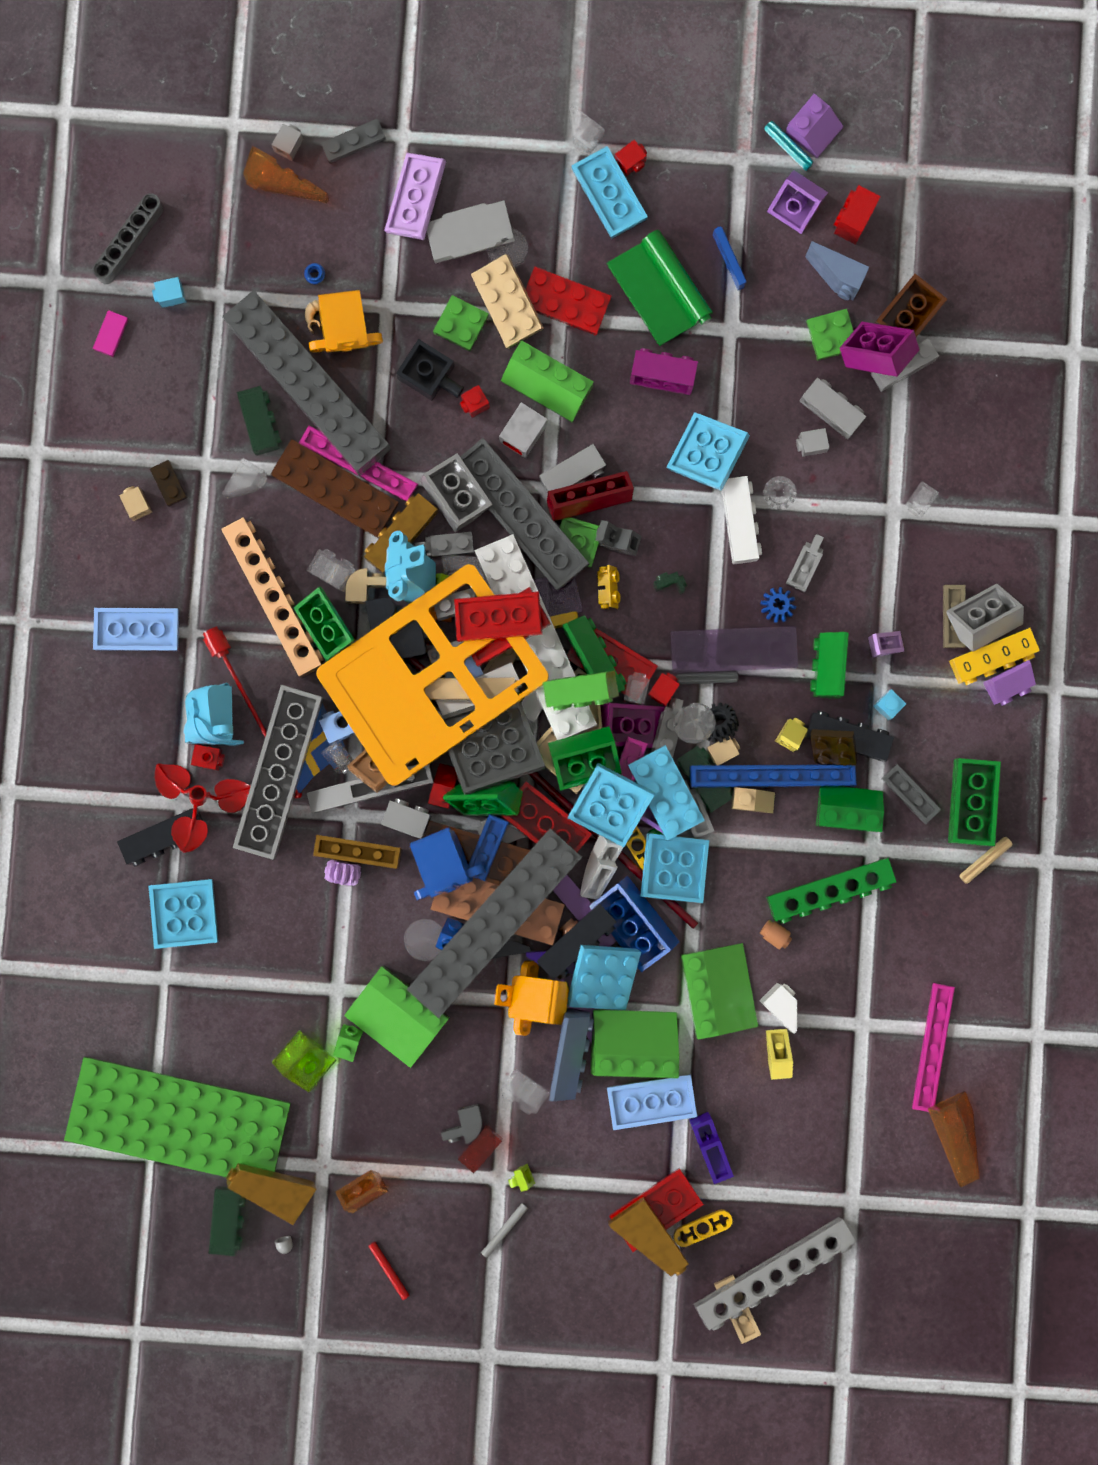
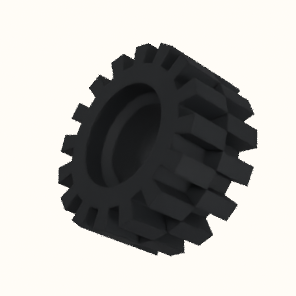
(728, 727)

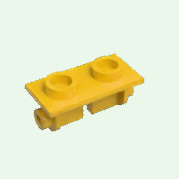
(609, 578)

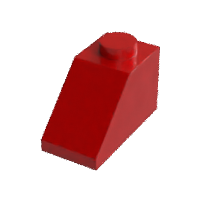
(444, 782)

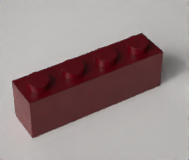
(590, 496)

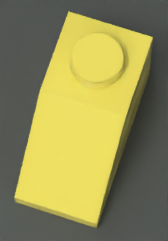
(792, 734)
(779, 1054)

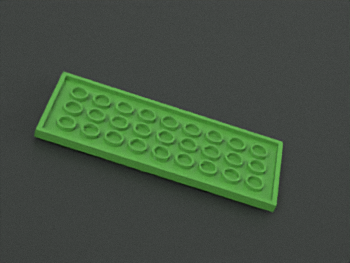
(174, 1119)

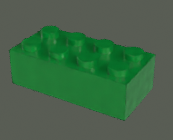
(974, 802)

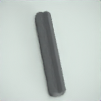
(707, 677)

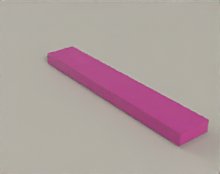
(377, 474)
(933, 1047)

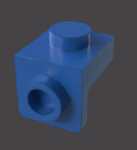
(449, 930)

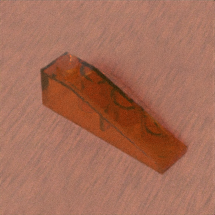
(264, 173)
(956, 1130)

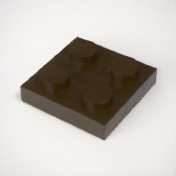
(834, 747)

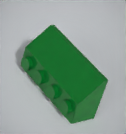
(591, 649)

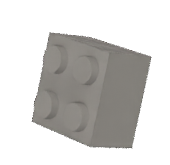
(405, 819)

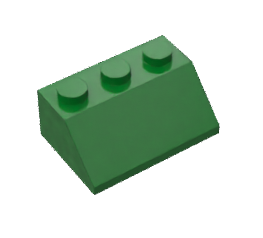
(324, 624)
(829, 665)
(578, 755)
(495, 800)
(850, 808)

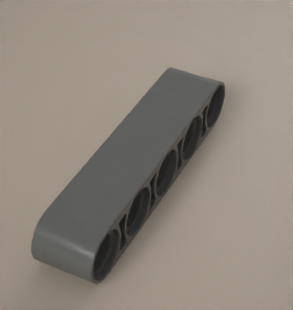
(128, 228)

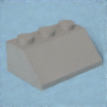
(455, 492)
(986, 617)

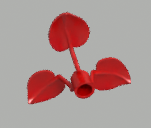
(189, 832)

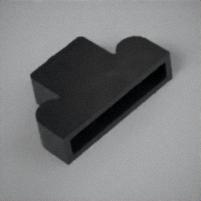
(407, 641)

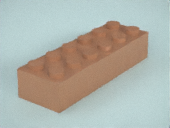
(468, 898)

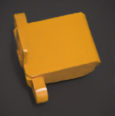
(343, 324)
(533, 999)

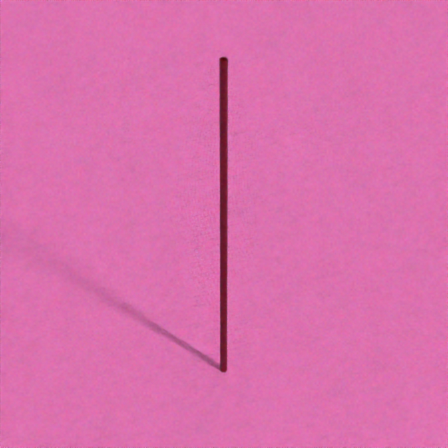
(568, 807)

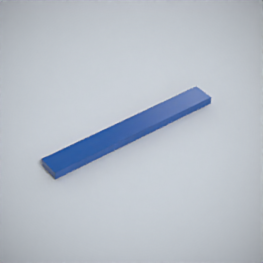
(772, 775)

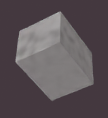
(523, 430)

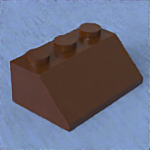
(913, 306)

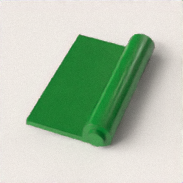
(660, 288)

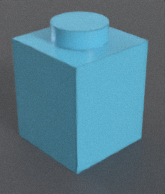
(169, 292)
(889, 704)

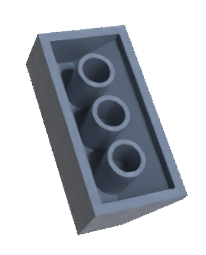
(570, 1054)

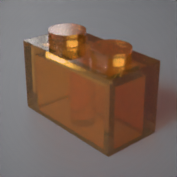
(361, 1191)

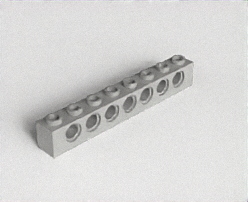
(762, 1272)

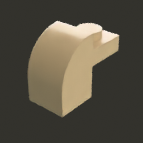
(358, 585)

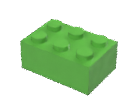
(580, 690)

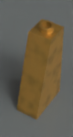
(271, 1190)
(647, 1234)

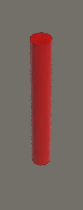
(388, 1270)

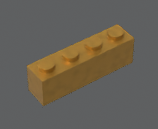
(410, 522)
(357, 851)

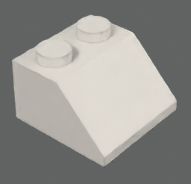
(782, 1005)

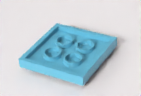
(708, 451)
(611, 805)
(674, 868)
(183, 914)
(603, 977)

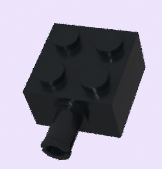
(428, 371)

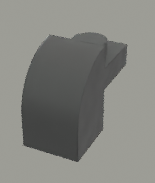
(617, 539)
(470, 1126)

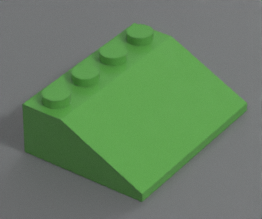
(719, 991)
(395, 1017)
(635, 1044)

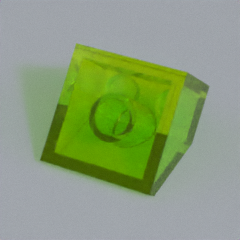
(303, 1061)

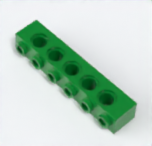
(881, 868)

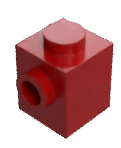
(631, 158)
(474, 401)
(664, 688)
(207, 757)

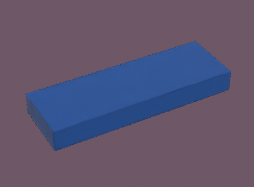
(729, 258)
(488, 844)

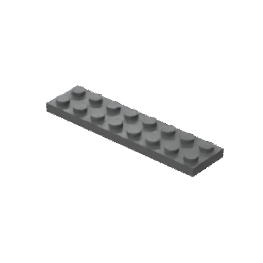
(524, 517)

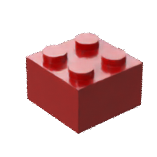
(856, 214)

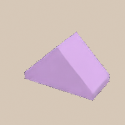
(886, 643)

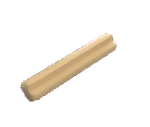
(985, 860)

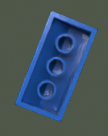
(637, 923)

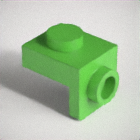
(347, 1042)

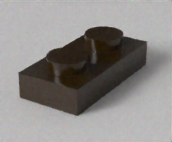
(168, 483)

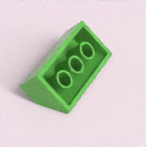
(547, 381)

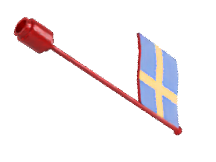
(315, 761)

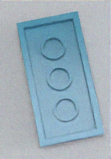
(609, 192)
(672, 800)

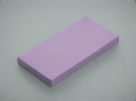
(415, 196)

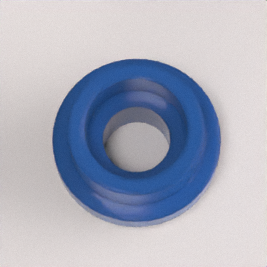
(312, 268)

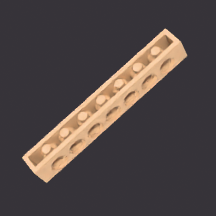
(234, 533)

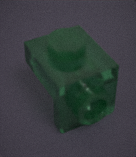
(665, 580)

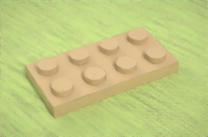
(507, 301)

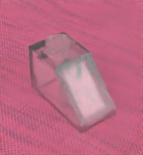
(585, 132)
(245, 480)
(338, 757)

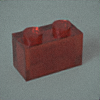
(480, 1149)

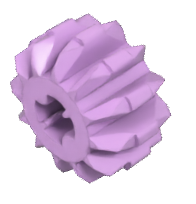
(342, 872)

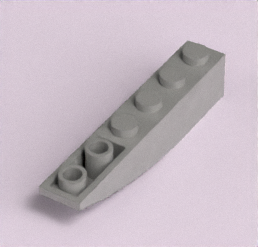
(358, 791)

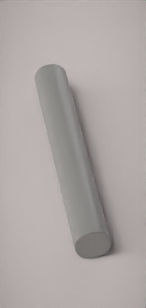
(504, 1230)

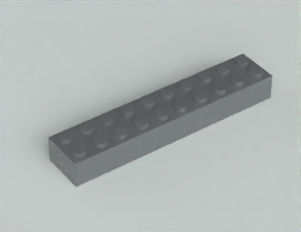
(306, 383)
(494, 923)

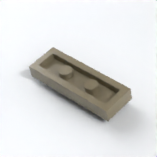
(952, 596)

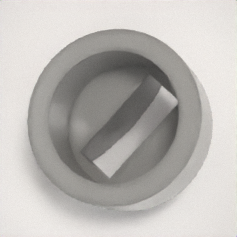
(284, 1244)

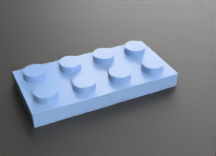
(136, 629)
(651, 1102)

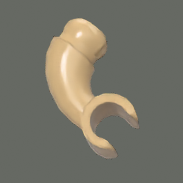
(310, 311)

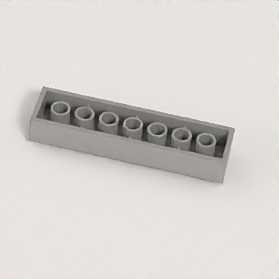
(278, 772)

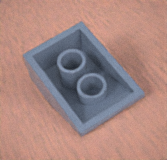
(837, 270)

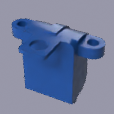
(442, 864)

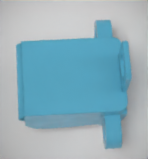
(408, 569)
(210, 716)

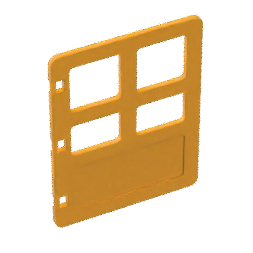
(390, 704)

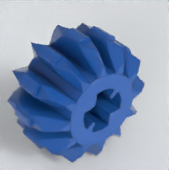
(786, 607)

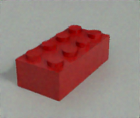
(540, 814)

